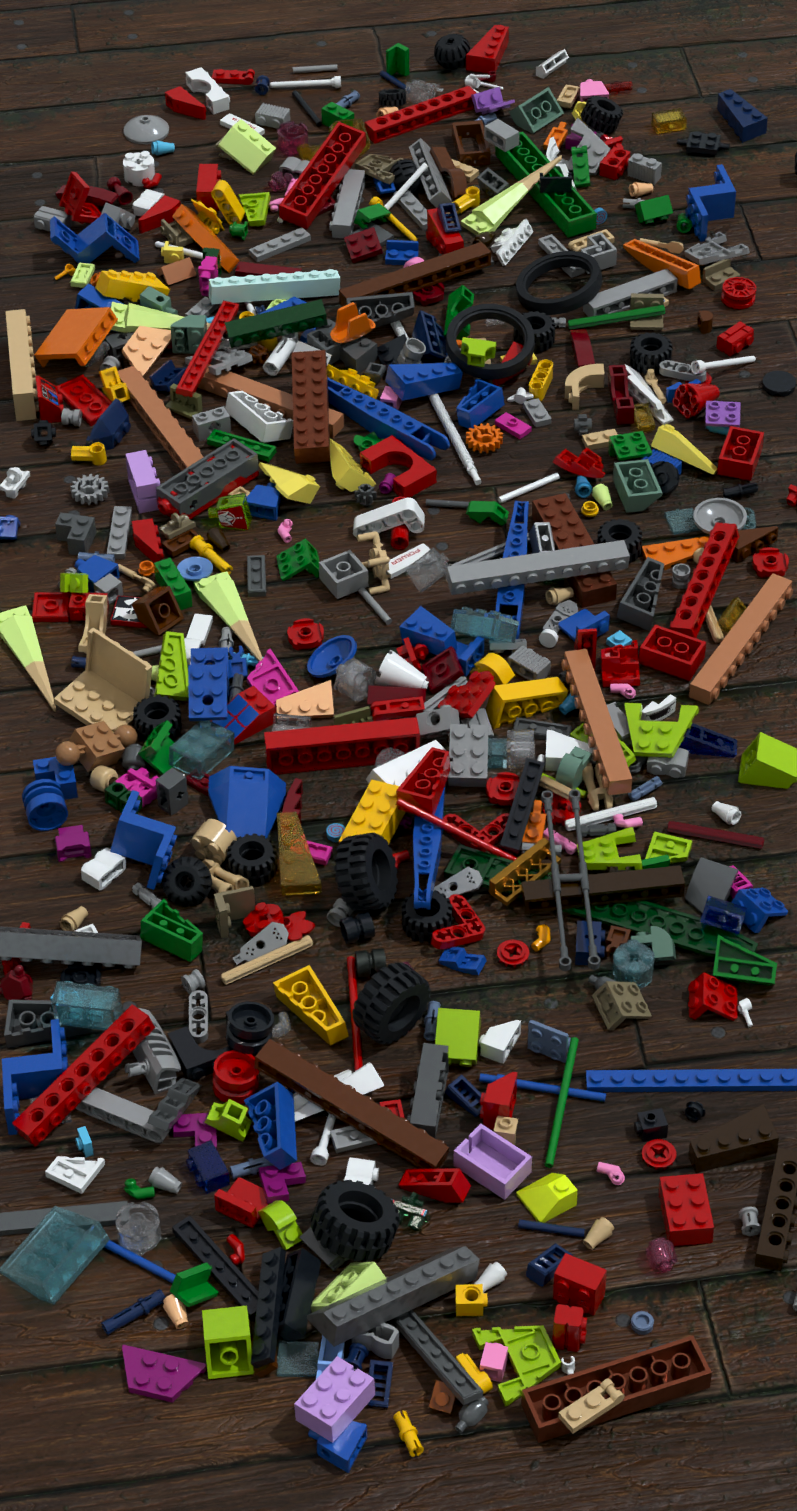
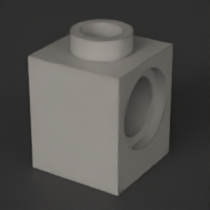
(110, 585)

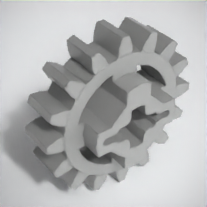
(89, 489)

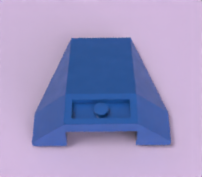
(247, 799)

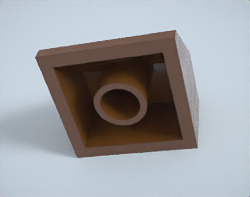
(158, 610)

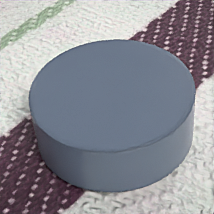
(642, 1323)

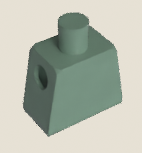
(156, 300)

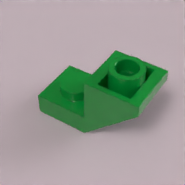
(482, 509)

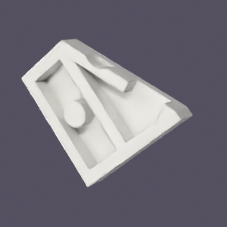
(74, 1172)

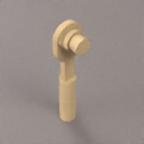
(673, 247)
(652, 380)
(149, 584)

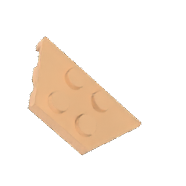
(146, 347)

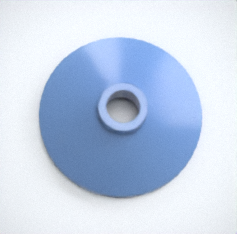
(195, 568)

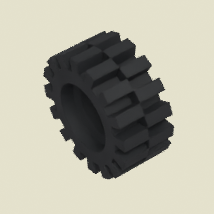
(392, 97)

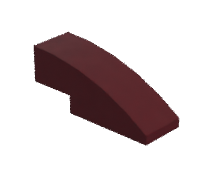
(383, 693)

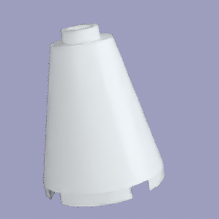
(399, 673)

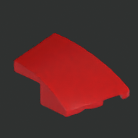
(587, 464)
(620, 665)

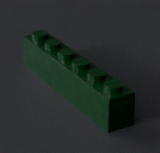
(276, 323)

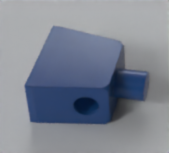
(264, 501)
(96, 569)
(345, 1448)

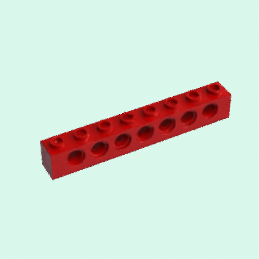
(420, 114)
(705, 579)
(83, 1075)

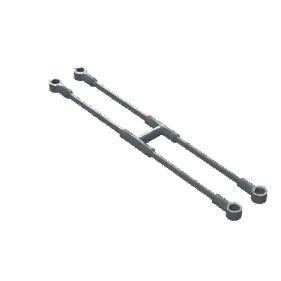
(574, 798)

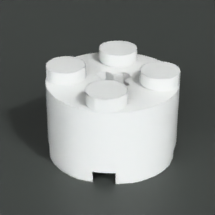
(137, 167)

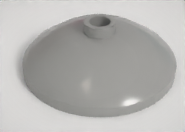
(146, 129)
(720, 511)

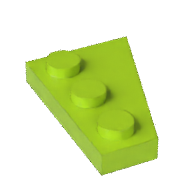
(255, 207)

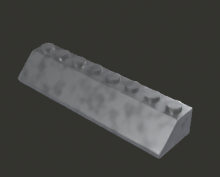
(70, 947)
(395, 1295)

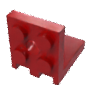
(74, 200)

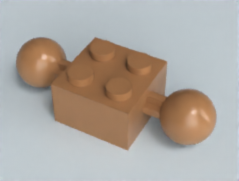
(95, 745)

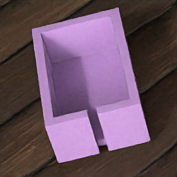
(142, 480)
(493, 1161)
(334, 1399)

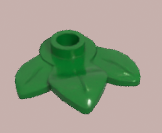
(367, 441)

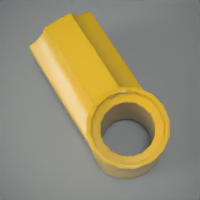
(470, 199)
(94, 453)
(478, 1376)

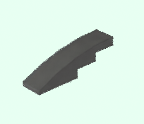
(174, 1104)

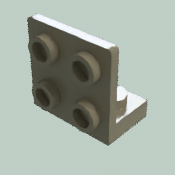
(643, 301)
(232, 906)
(620, 1001)

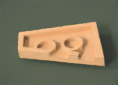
(311, 702)

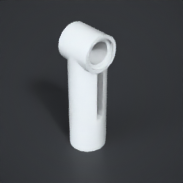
(280, 354)

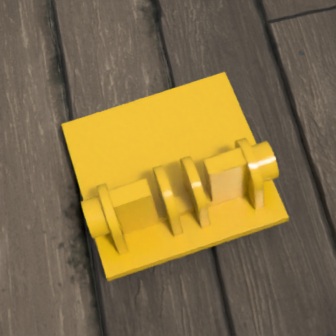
(208, 216)

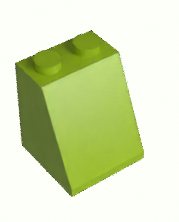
(768, 763)
(461, 1033)
(227, 1342)

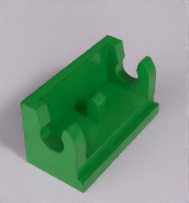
(370, 214)

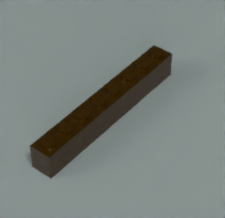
(606, 889)

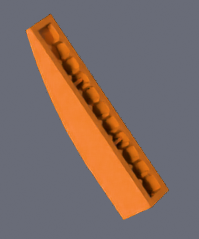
(204, 236)
(657, 260)

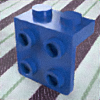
(585, 620)
(759, 906)

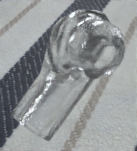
(282, 1027)

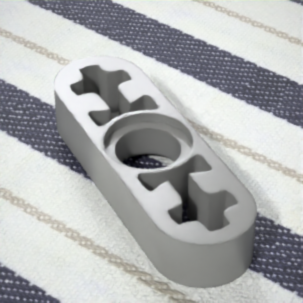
(672, 368)
(202, 1009)

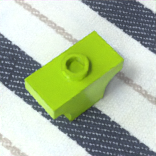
(478, 351)
(229, 1119)

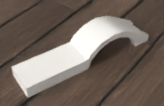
(552, 151)
(197, 633)

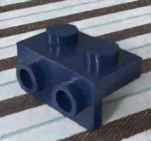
(166, 376)

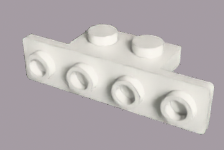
(511, 241)

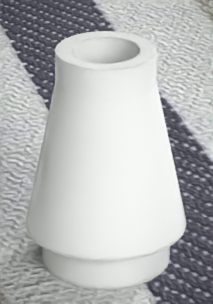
(726, 812)
(492, 1276)

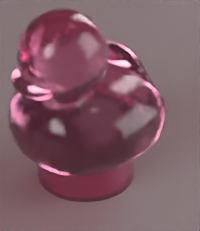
(279, 181)

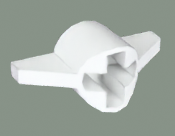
(520, 396)

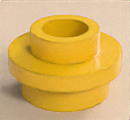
(589, 509)

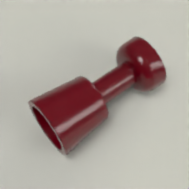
(125, 195)

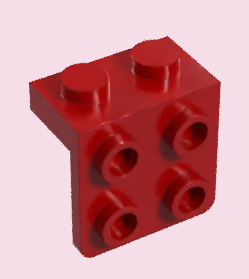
(713, 995)

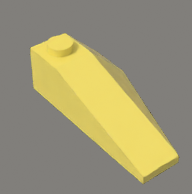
(678, 446)
(345, 470)
(291, 484)

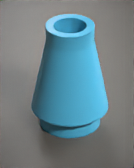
(161, 147)

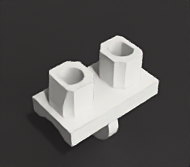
(14, 481)

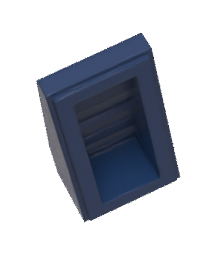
(449, 207)
(453, 1093)
(535, 1268)
(381, 1366)

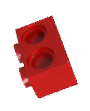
(614, 163)

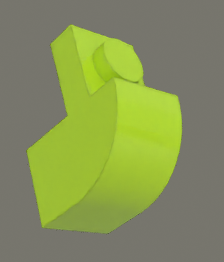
(74, 582)
(281, 1219)

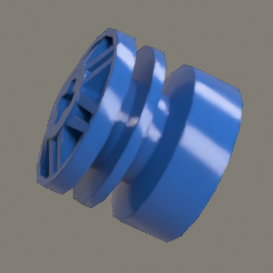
(44, 805)

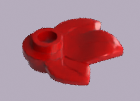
(297, 925)

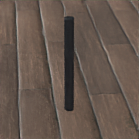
(305, 106)

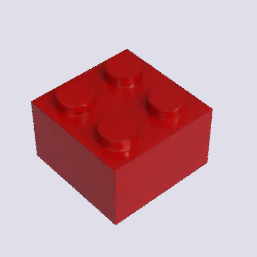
(579, 1284)

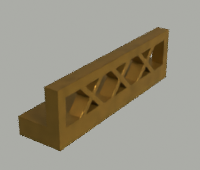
(519, 871)

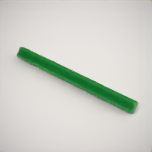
(616, 317)

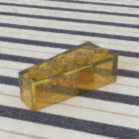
(296, 862)

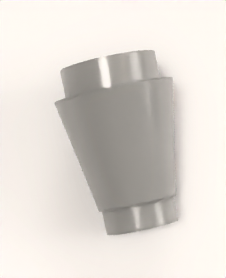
(164, 1180)

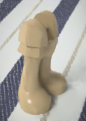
(595, 794)
(232, 881)

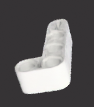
(389, 516)

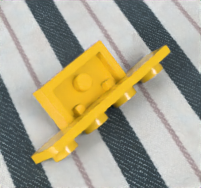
(353, 380)

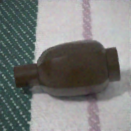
(485, 237)

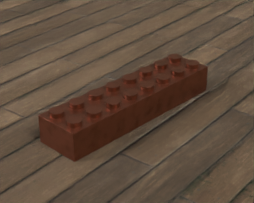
(310, 407)
(570, 533)
(643, 1378)

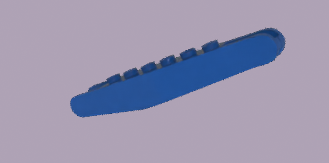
(386, 420)
(515, 546)
(427, 854)

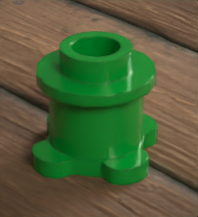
(239, 230)

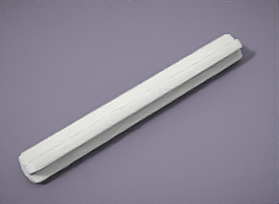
(607, 814)

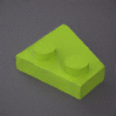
(663, 844)

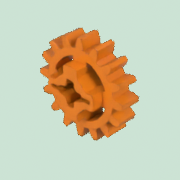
(484, 438)

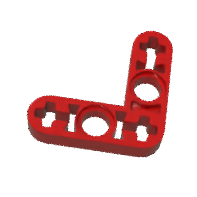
(496, 825)
(445, 937)

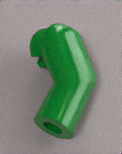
(137, 1192)

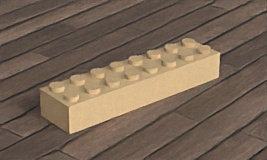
(22, 365)

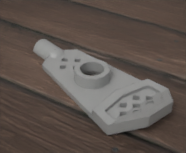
(561, 612)
(462, 882)
(269, 939)

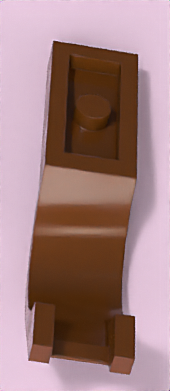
(446, 165)

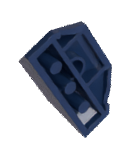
(431, 335)
(110, 426)

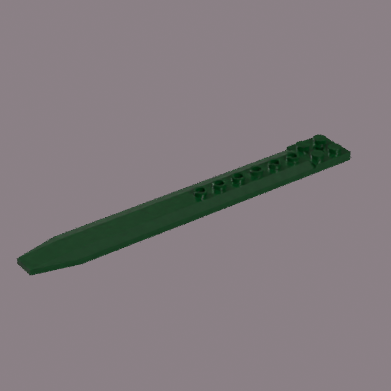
(637, 916)

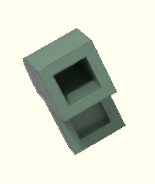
(571, 767)
(660, 941)

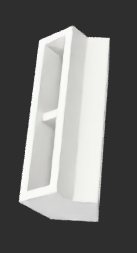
(560, 57)

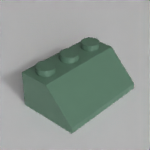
(537, 111)
(636, 484)

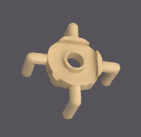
(378, 562)

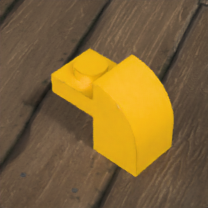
(113, 386)
(497, 666)

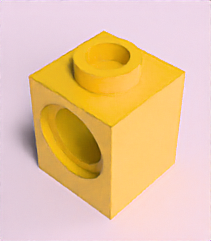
(468, 1292)

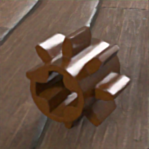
(259, 354)

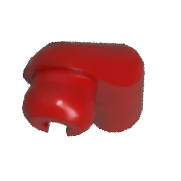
(401, 856)

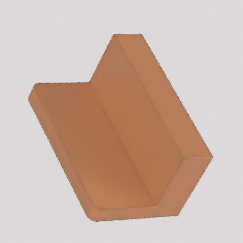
(177, 271)

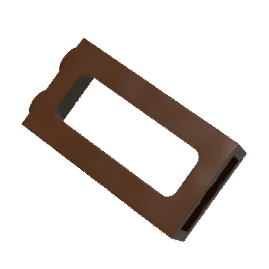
(476, 130)

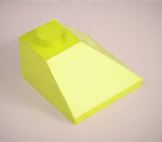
(549, 1196)

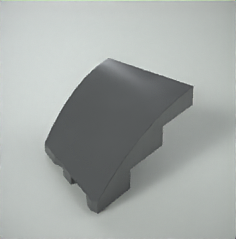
(712, 880)

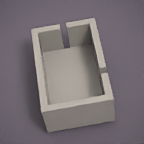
(468, 755)

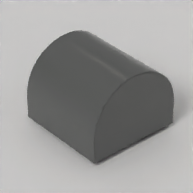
(375, 371)

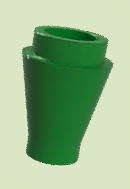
(684, 223)

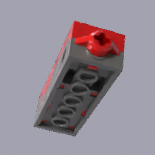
(208, 480)

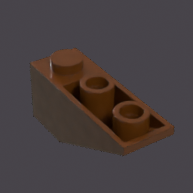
(753, 540)

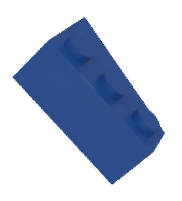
(479, 403)
(428, 630)

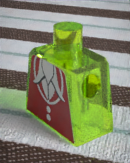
(232, 512)

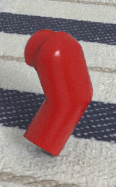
(152, 183)
(238, 1247)

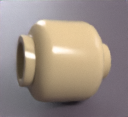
(102, 777)

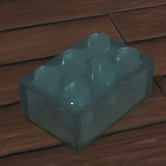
(484, 624)
(201, 748)
(86, 1005)

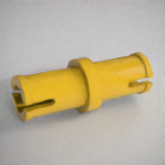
(408, 1433)

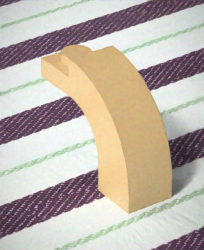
(583, 378)
(96, 617)

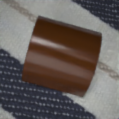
(705, 321)

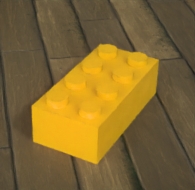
(376, 812)

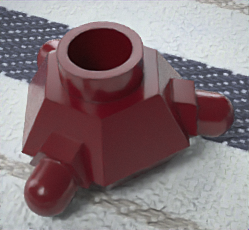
(17, 985)

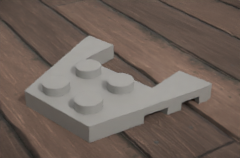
(595, 147)
(712, 251)
(226, 359)

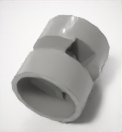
(411, 352)

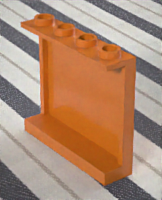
(77, 335)

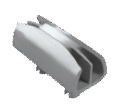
(155, 1059)

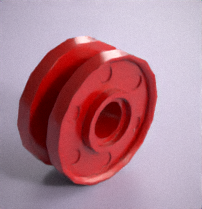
(738, 293)

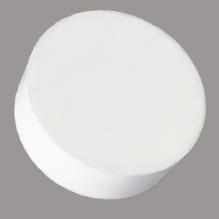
(548, 638)

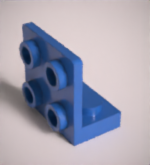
(470, 654)

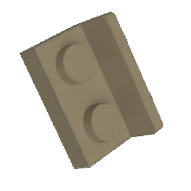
(717, 273)

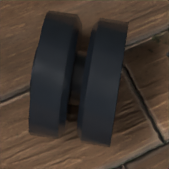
(249, 1027)

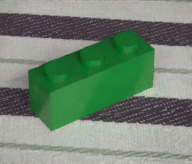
(168, 575)

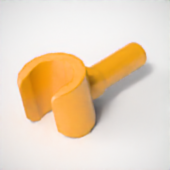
(69, 269)

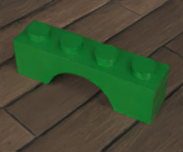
(457, 302)

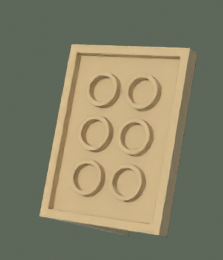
(108, 686)

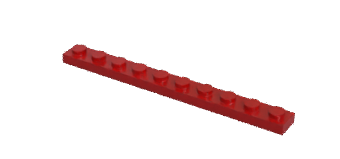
(206, 349)

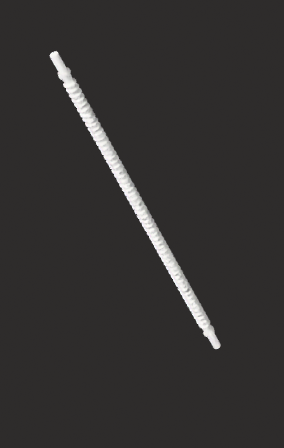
(446, 422)

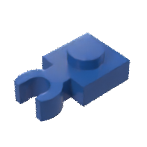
(237, 664)

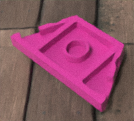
(271, 679)

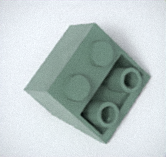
(188, 333)

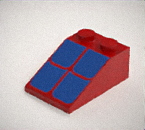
(248, 714)

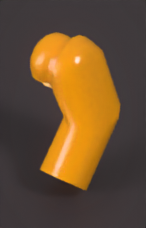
(544, 937)

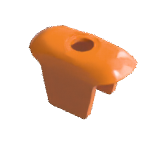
(350, 324)

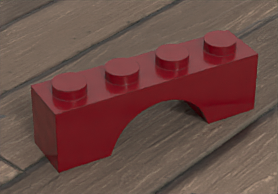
(618, 386)

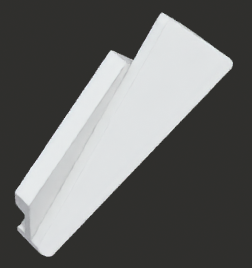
(643, 394)
(363, 1080)

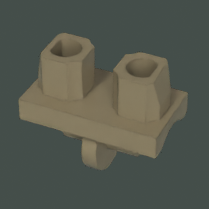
(177, 526)

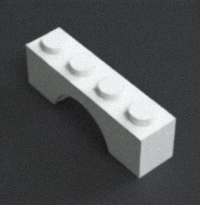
(200, 81)

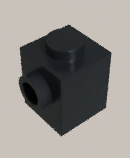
(651, 1125)

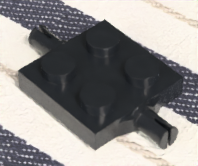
(703, 143)

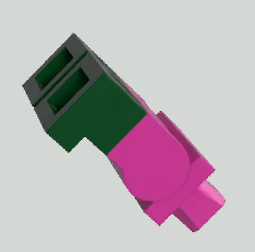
(209, 269)
(137, 780)

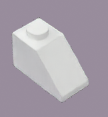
(500, 1040)

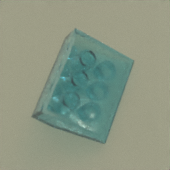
(55, 1254)

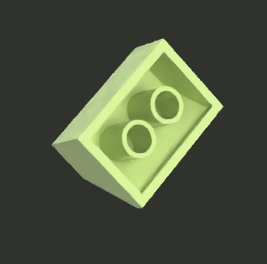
(247, 147)
(349, 1281)

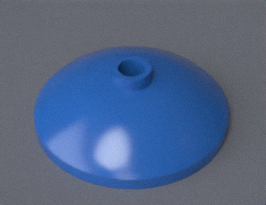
(330, 655)

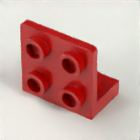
(241, 1202)

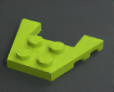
(658, 737)
(603, 851)
(528, 1352)

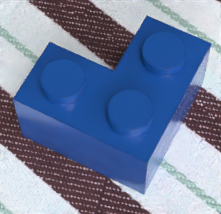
(64, 775)

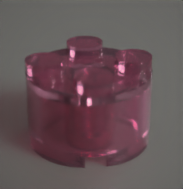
(291, 136)

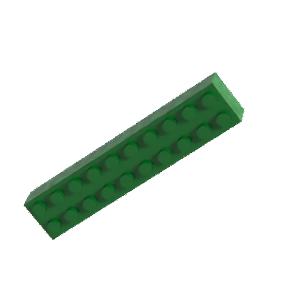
(567, 210)

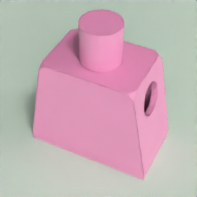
(592, 88)

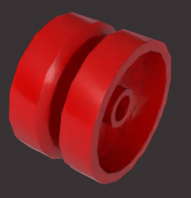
(235, 1076)

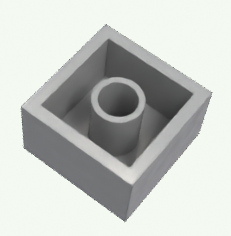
(343, 574)

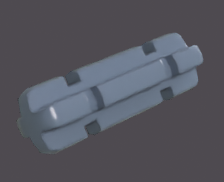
(645, 788)

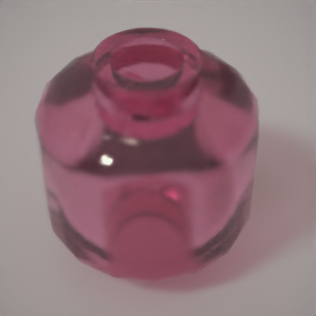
(661, 1254)

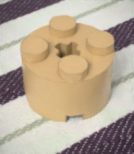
(212, 841)

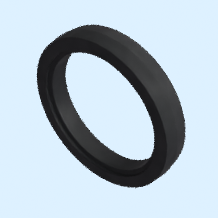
(551, 262)
(496, 312)

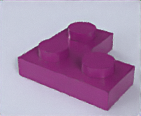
(194, 1125)
(275, 1180)

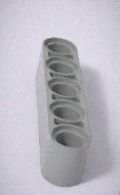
(121, 1114)

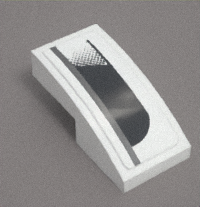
(660, 711)

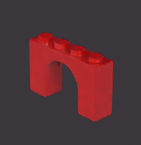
(393, 451)

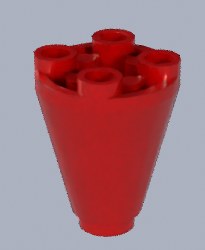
(692, 398)

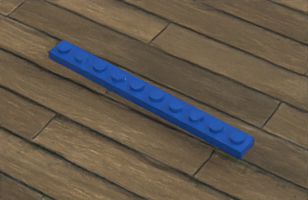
(691, 1080)

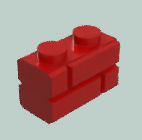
(735, 338)
(569, 1328)

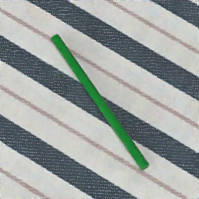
(549, 1162)

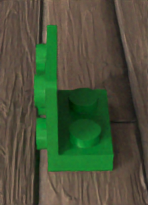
(629, 446)
(298, 558)
(156, 748)

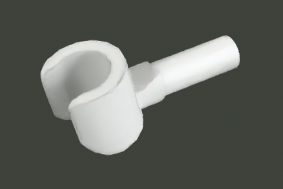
(743, 1008)
(568, 1368)

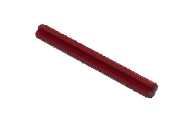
(715, 834)

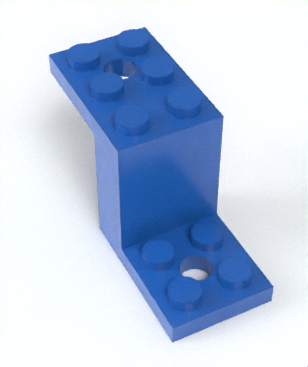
(711, 202)
(94, 239)
(208, 684)
(144, 839)
(31, 1075)

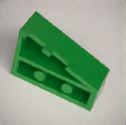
(171, 932)
(742, 965)

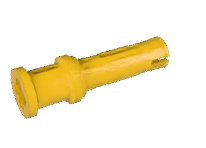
(206, 551)

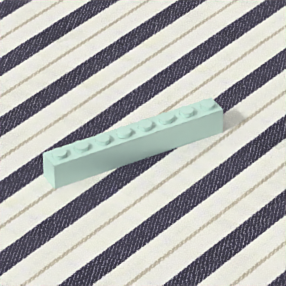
(274, 286)

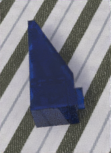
(708, 742)

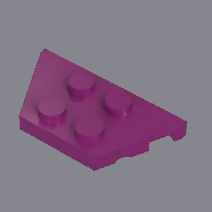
(158, 1373)

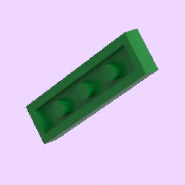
(264, 451)

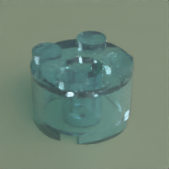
(633, 963)

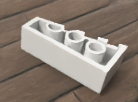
(258, 417)
(397, 770)

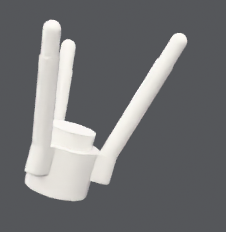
(473, 81)

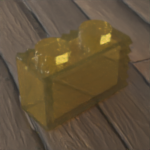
(668, 120)

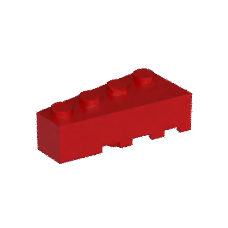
(489, 50)
(426, 781)

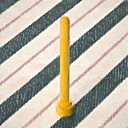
(394, 220)

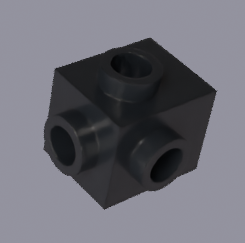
(43, 425)

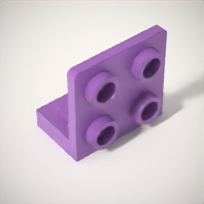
(490, 101)
(722, 414)

